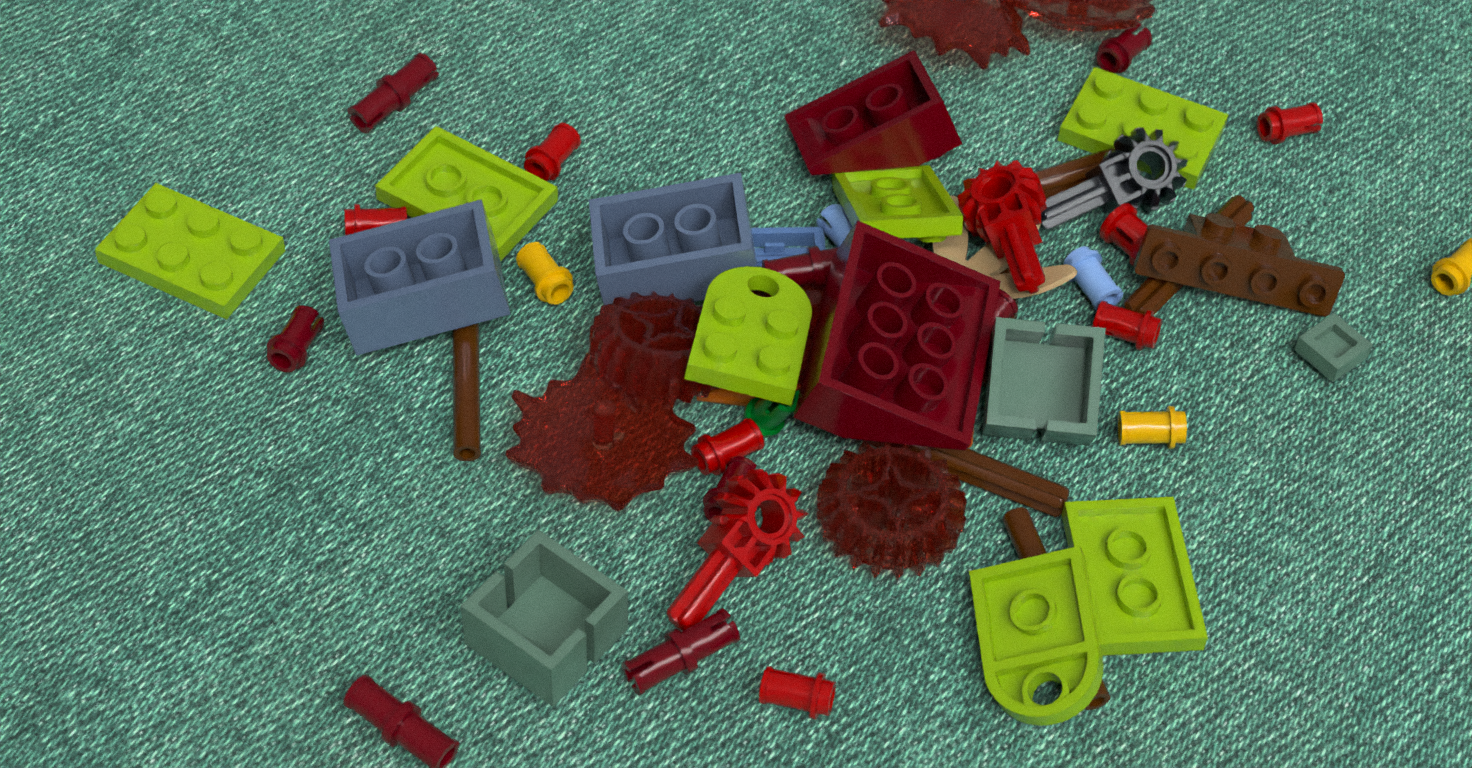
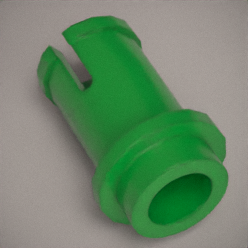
(769, 414)

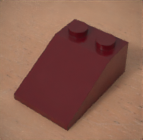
(875, 122)

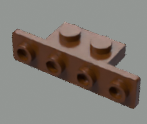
(1238, 262)

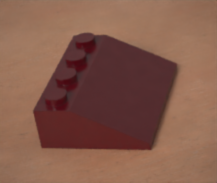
(898, 344)

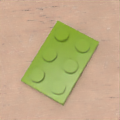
(1117, 105)
(453, 172)
(899, 202)
(190, 250)
(1137, 574)

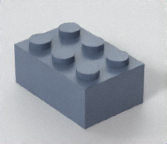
(671, 238)
(418, 277)

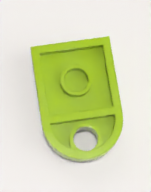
(750, 339)
(1036, 629)

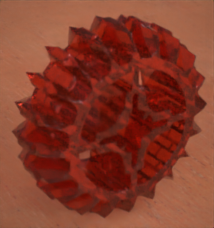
(646, 346)
(891, 508)

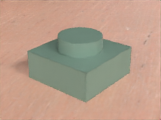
(1333, 347)

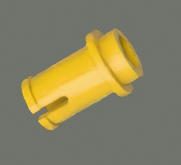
(1454, 274)
(551, 282)
(1152, 427)

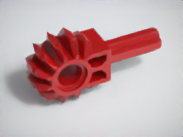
(1004, 210)
(737, 543)

